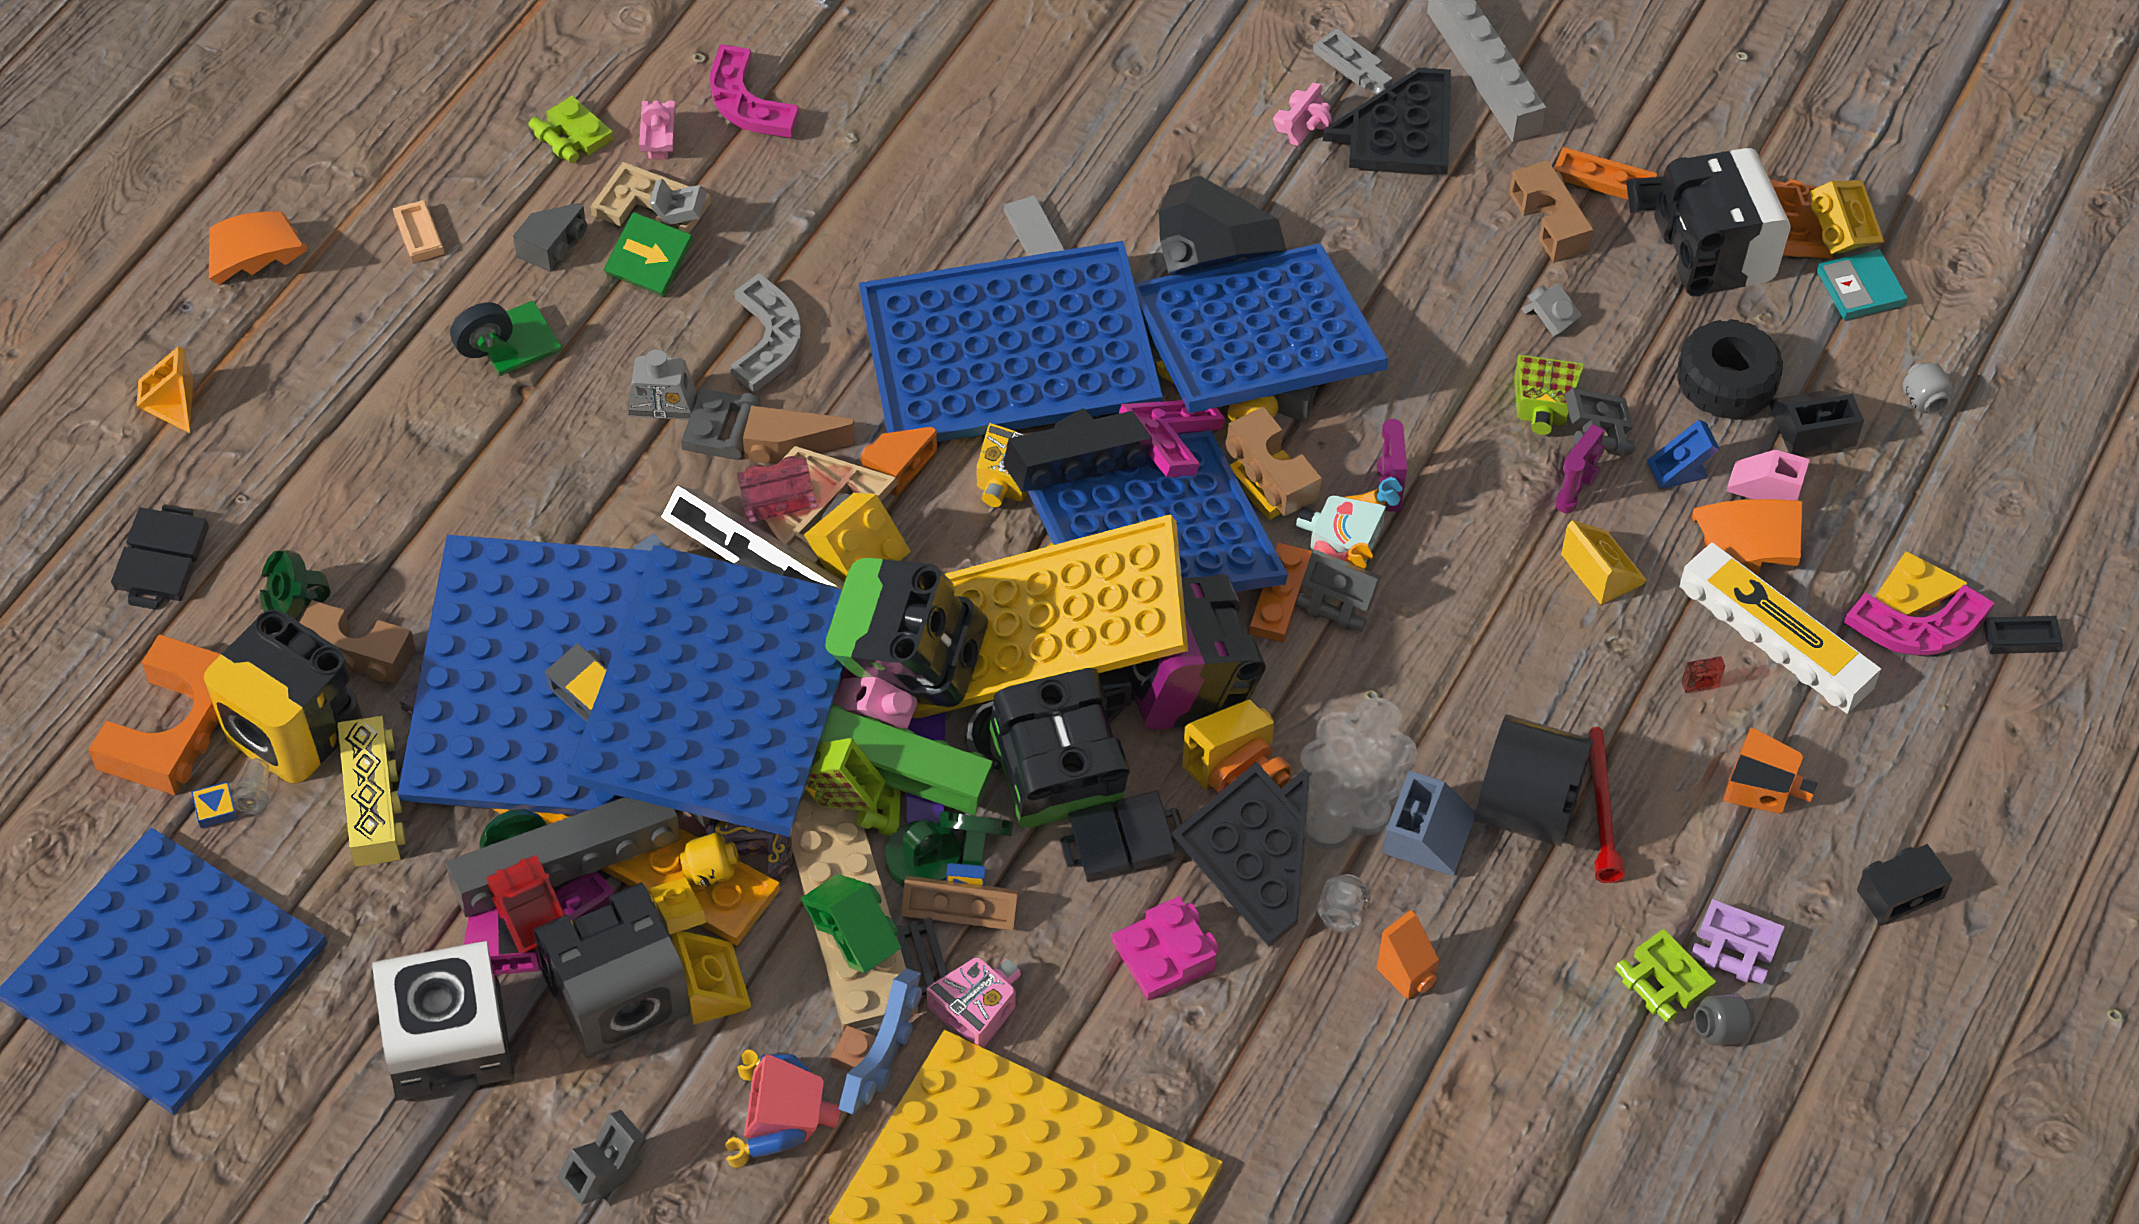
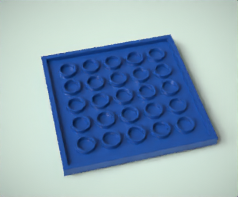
(1258, 328)
(1211, 512)
(161, 969)

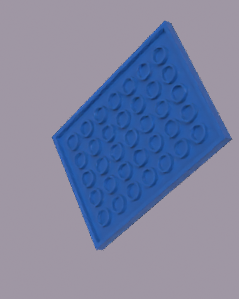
(1009, 342)
(714, 693)
(483, 707)

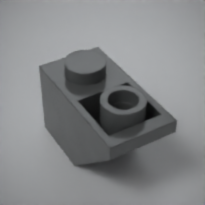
(549, 235)

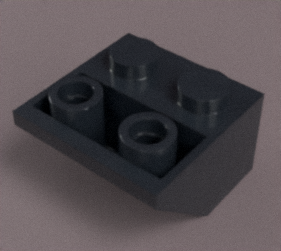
(1818, 421)

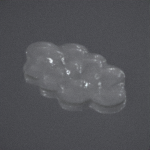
(1355, 772)

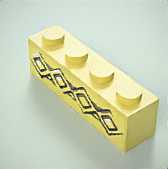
(369, 791)

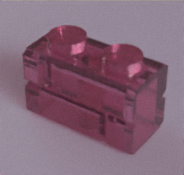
(777, 489)

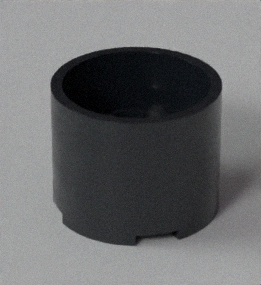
(1533, 780)

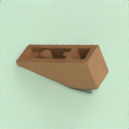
(775, 432)

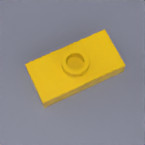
(677, 905)

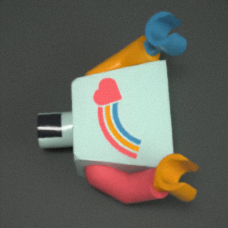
(1350, 523)

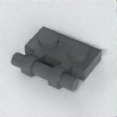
(1605, 412)
(1342, 582)

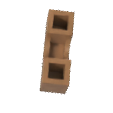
(1542, 190)
(1284, 482)
(379, 654)

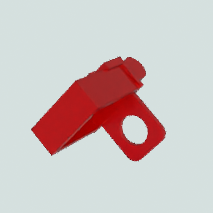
(524, 900)

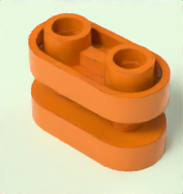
(1236, 764)

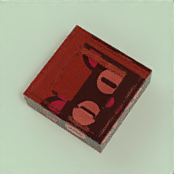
(1703, 674)

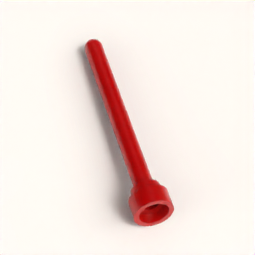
(1609, 865)

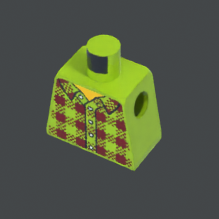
(1542, 390)
(844, 777)

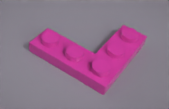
(1163, 422)

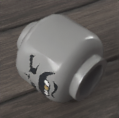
(1928, 388)

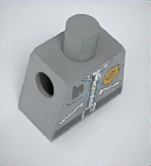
(661, 388)

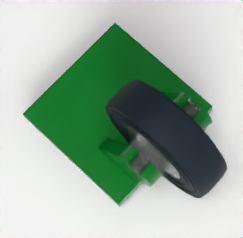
(506, 337)

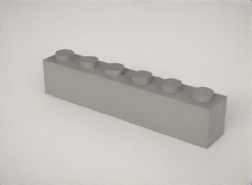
(1489, 66)
(740, 539)

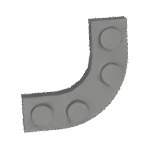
(780, 338)

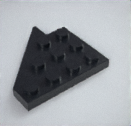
(1400, 126)
(1253, 848)

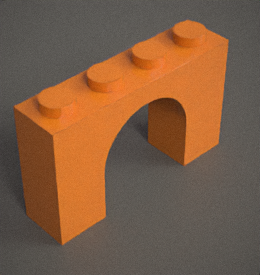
(164, 757)

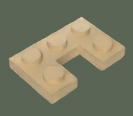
(632, 187)

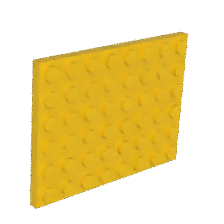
(1016, 1148)

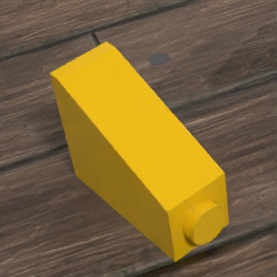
(1222, 734)

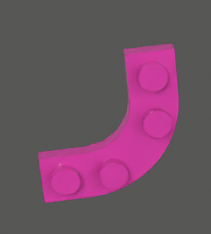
(739, 104)
(1920, 634)

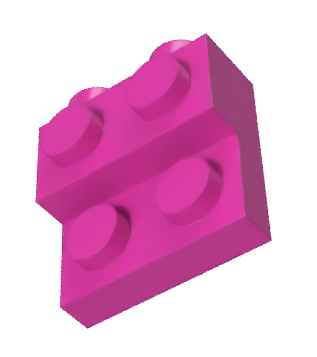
(1166, 948)

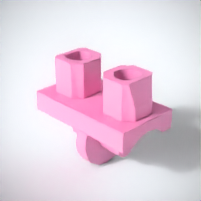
(1306, 114)
(657, 128)

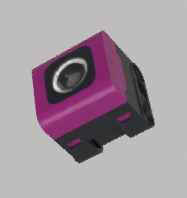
(1213, 673)

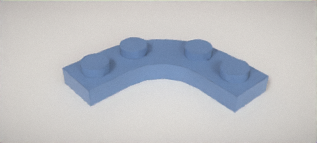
(874, 1071)

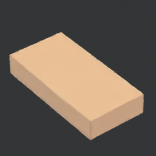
(418, 231)

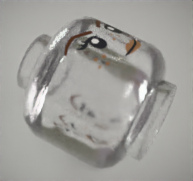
(1343, 902)

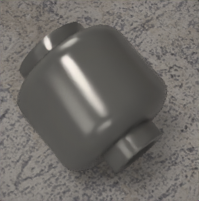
(1724, 1019)

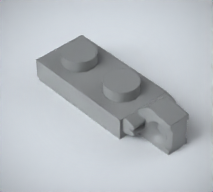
(1353, 61)

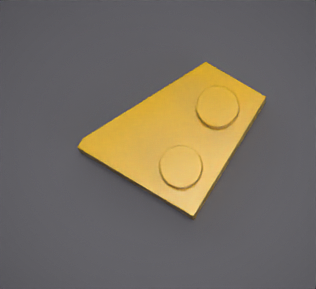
(1917, 586)

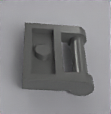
(710, 420)

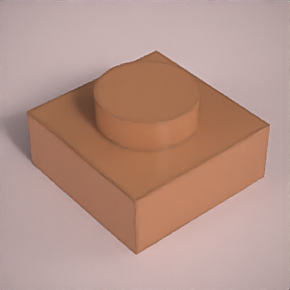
(852, 1048)

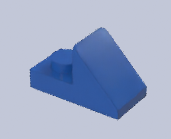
(1683, 456)

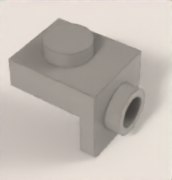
(678, 204)
(1552, 307)

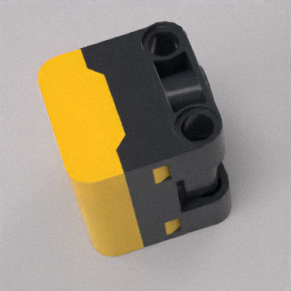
(282, 695)

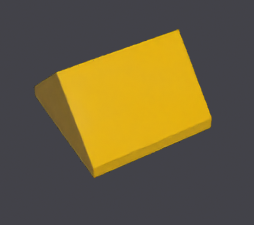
(1600, 562)
(711, 976)

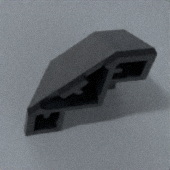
(1212, 226)

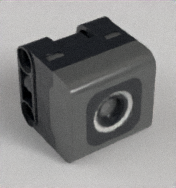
(613, 971)

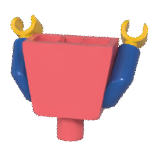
(781, 1107)

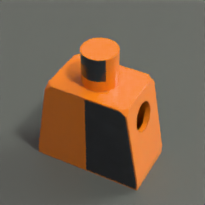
(1767, 775)

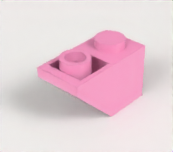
(1769, 476)

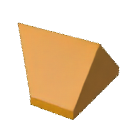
(168, 390)

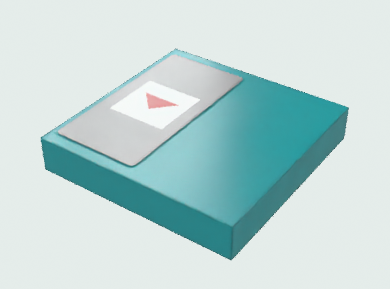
(1862, 284)

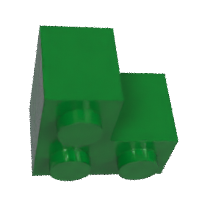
(855, 920)

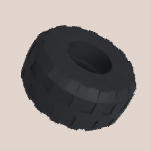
(1726, 391)

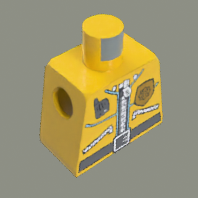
(990, 469)

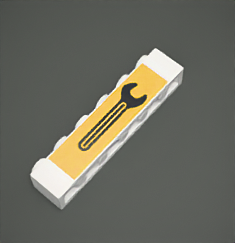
(1779, 628)

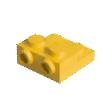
(1845, 216)

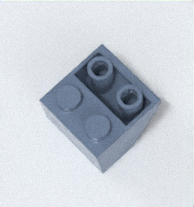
(1429, 824)

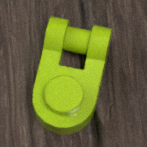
(888, 822)

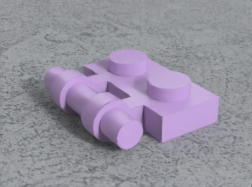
(1739, 932)

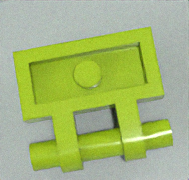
(578, 124)
(1672, 968)

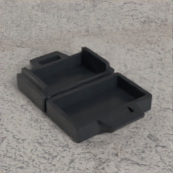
(159, 555)
(1106, 844)

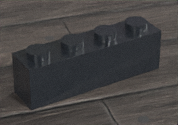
(1077, 451)

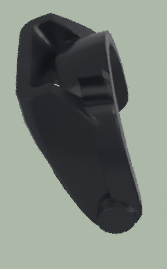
(979, 732)

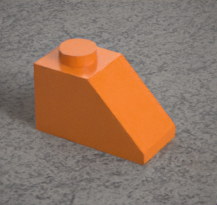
(901, 454)
(1407, 956)

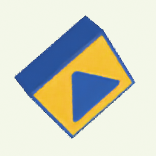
(214, 805)
(966, 874)

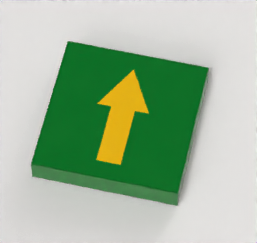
(648, 254)

